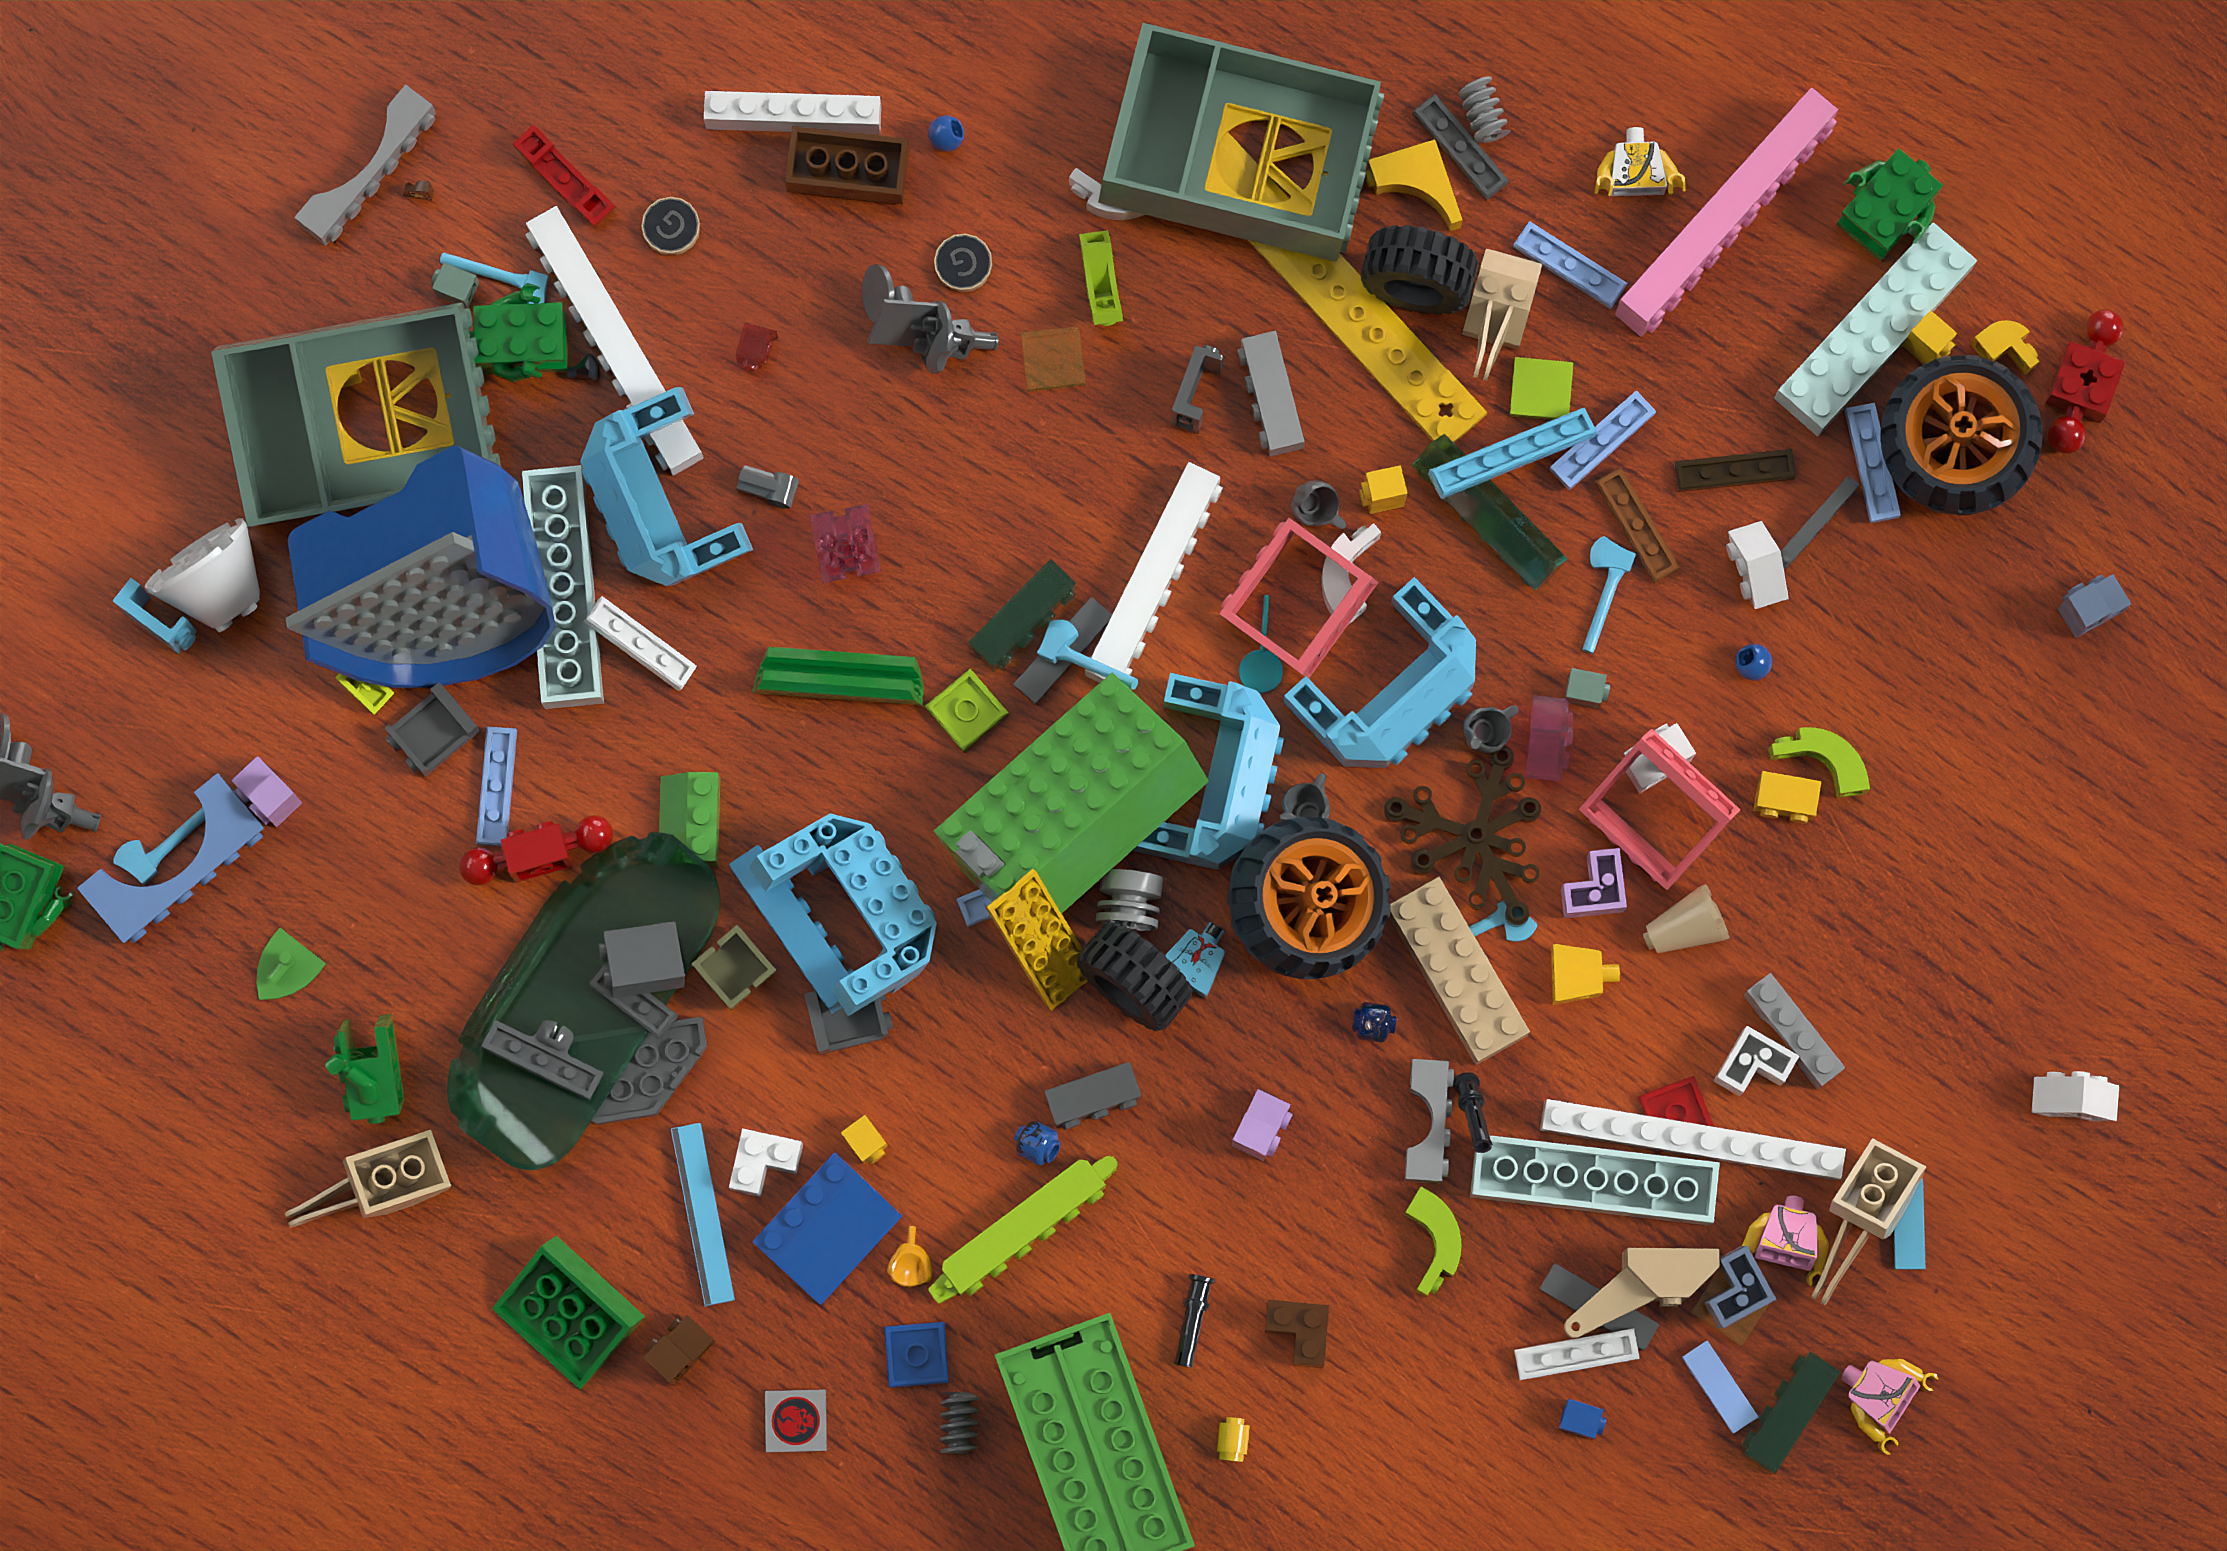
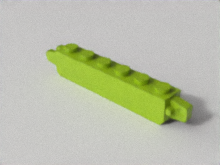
(1021, 1227)

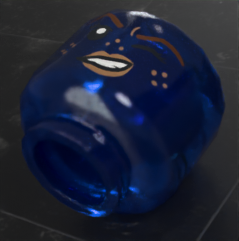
(1373, 1022)

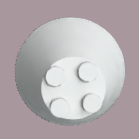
(211, 577)

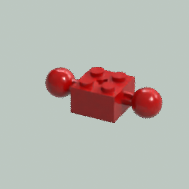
(2100, 369)
(536, 851)

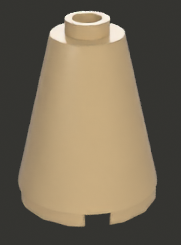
(1687, 924)

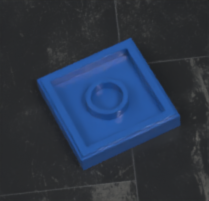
(916, 1354)

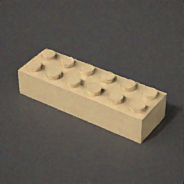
(1457, 971)

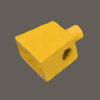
(1579, 973)

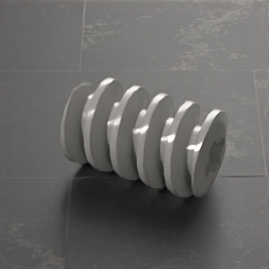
(1482, 112)

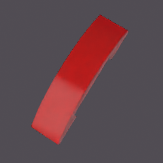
(563, 176)

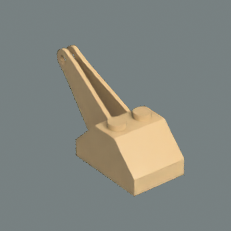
(1500, 304)
(384, 1180)
(1872, 1199)
(1646, 1276)

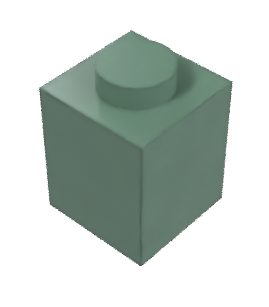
(454, 284)
(1586, 688)

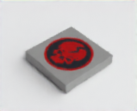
(795, 1421)

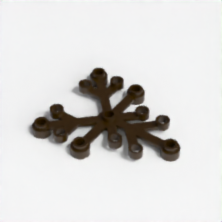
(1492, 866)

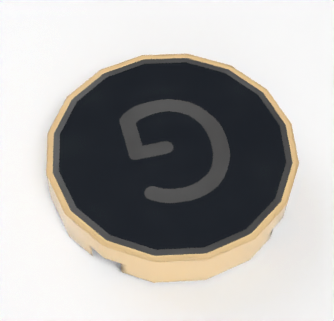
(670, 226)
(963, 262)

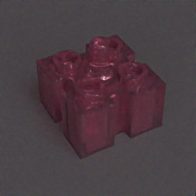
(845, 543)

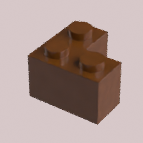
(1308, 1325)
(678, 1351)

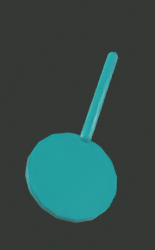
(1261, 668)

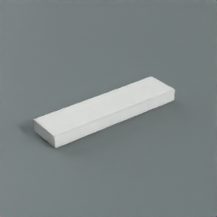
(640, 643)
(1576, 1354)

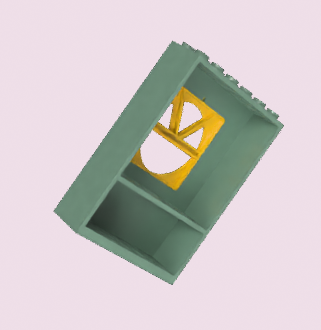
(1194, 91)
(285, 417)

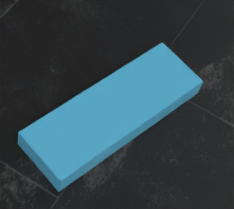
(1910, 1235)

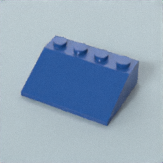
(827, 1228)

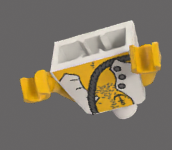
(1637, 168)

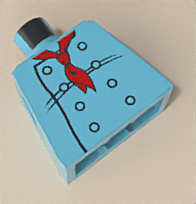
(1199, 957)

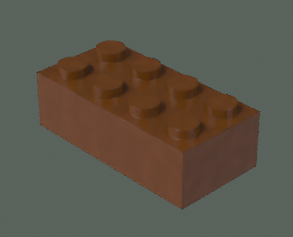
(847, 165)

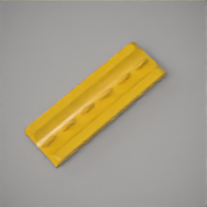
(1039, 938)

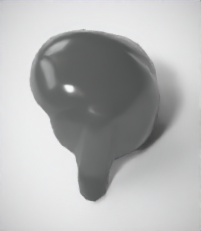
(1317, 504)
(1488, 728)
(1306, 800)

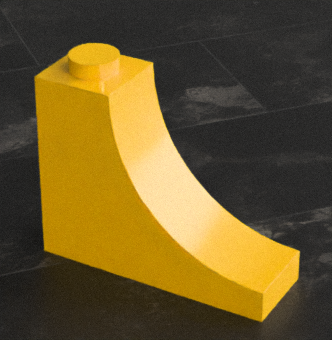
(1417, 173)

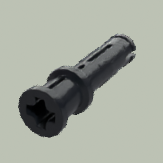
(1472, 1102)
(1195, 1306)

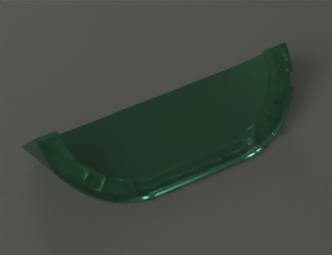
(548, 979)

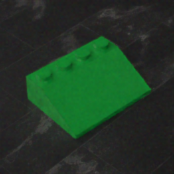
(567, 1312)

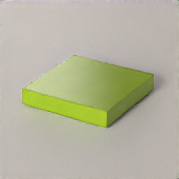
(1541, 388)
(966, 710)

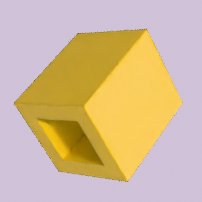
(865, 1140)

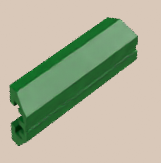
(840, 676)

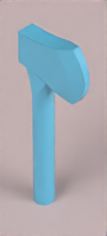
(500, 275)
(1618, 560)
(1056, 647)
(142, 865)
(1513, 934)

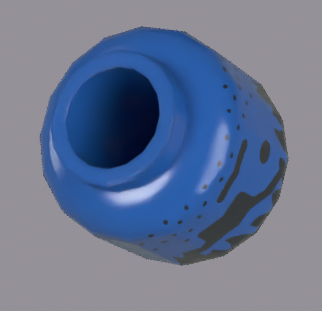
(1037, 1143)

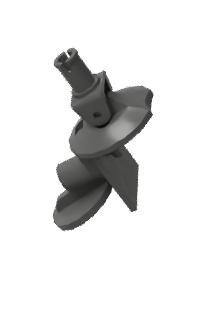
(918, 324)
(33, 790)

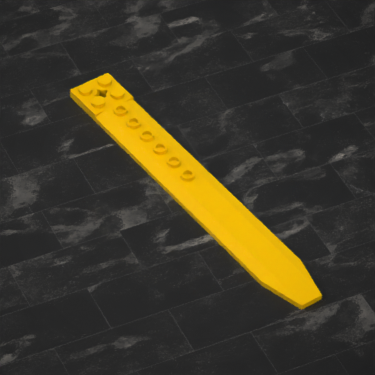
(1360, 319)

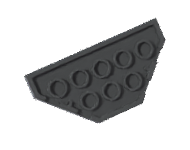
(654, 1073)

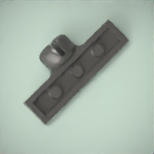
(544, 1056)

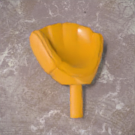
(910, 1263)

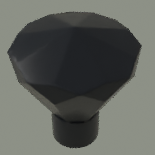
(587, 368)

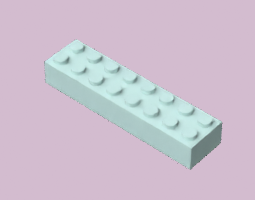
(1875, 329)
(559, 519)
(1596, 1180)

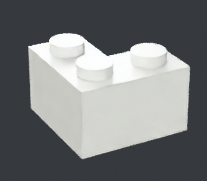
(1759, 563)
(1644, 772)
(1754, 1054)
(2075, 1096)
(756, 1154)

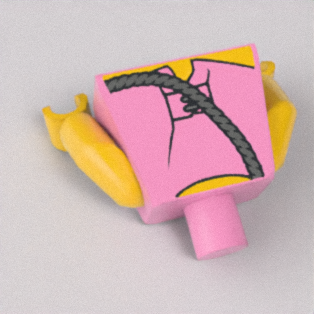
(1789, 1238)
(1883, 1394)

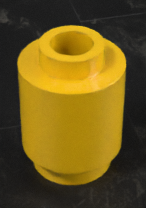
(1233, 1439)

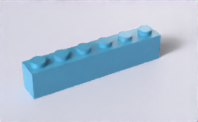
(795, 930)

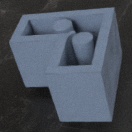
(2093, 605)
(1746, 1289)

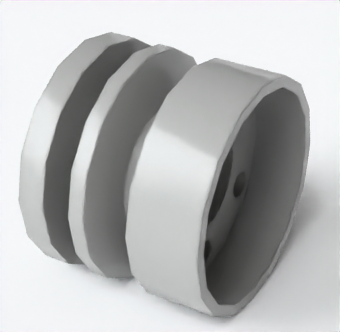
(1129, 900)

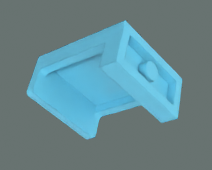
(130, 602)

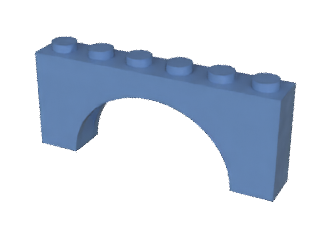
(227, 830)

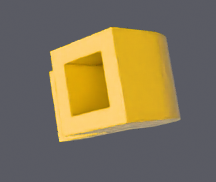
(2005, 338)

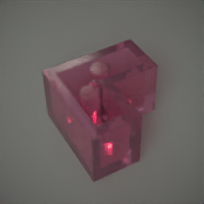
(1548, 735)

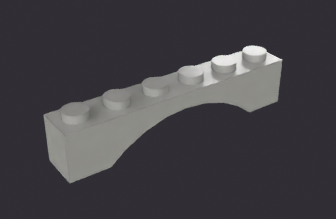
(329, 211)

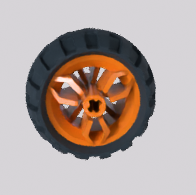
(2010, 412)
(1266, 929)

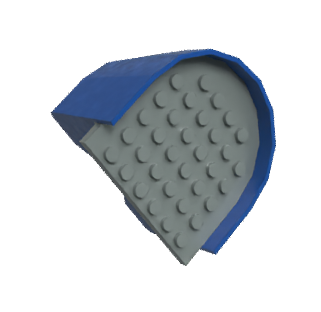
(424, 580)

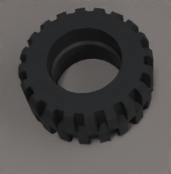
(1419, 269)
(1134, 976)

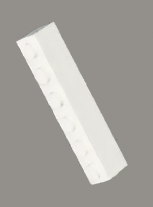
(783, 110)

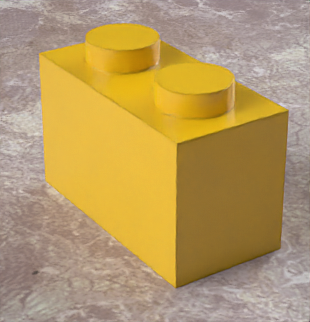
(1930, 339)
(1383, 490)
(1787, 797)

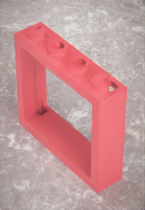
(1335, 624)
(1688, 780)

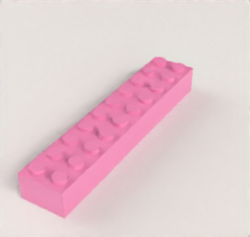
(1726, 212)

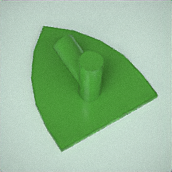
(285, 967)

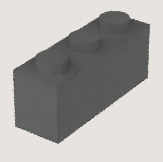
(1093, 1096)

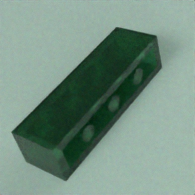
(1022, 615)
(1790, 1412)

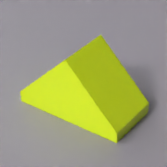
(368, 694)

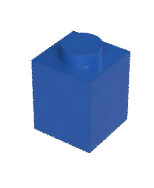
(1582, 1419)

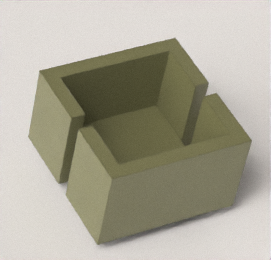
(733, 967)

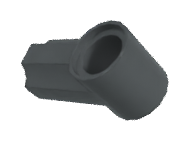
(776, 488)

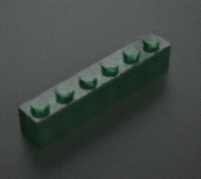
(1496, 519)

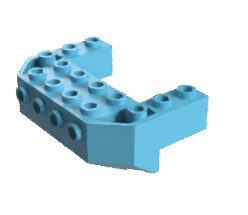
(636, 503)
(1409, 703)
(1236, 775)
(876, 888)

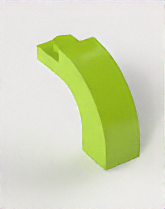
(1100, 278)
(1835, 752)
(1442, 1226)

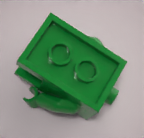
(1890, 204)
(519, 337)
(26, 896)
(369, 1072)

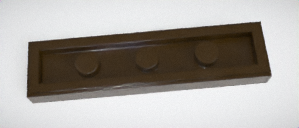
(1734, 470)

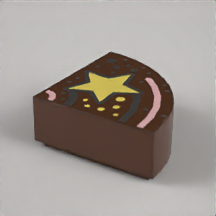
(421, 190)

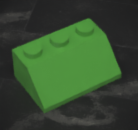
(692, 811)

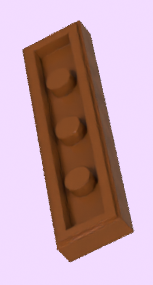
(1637, 525)

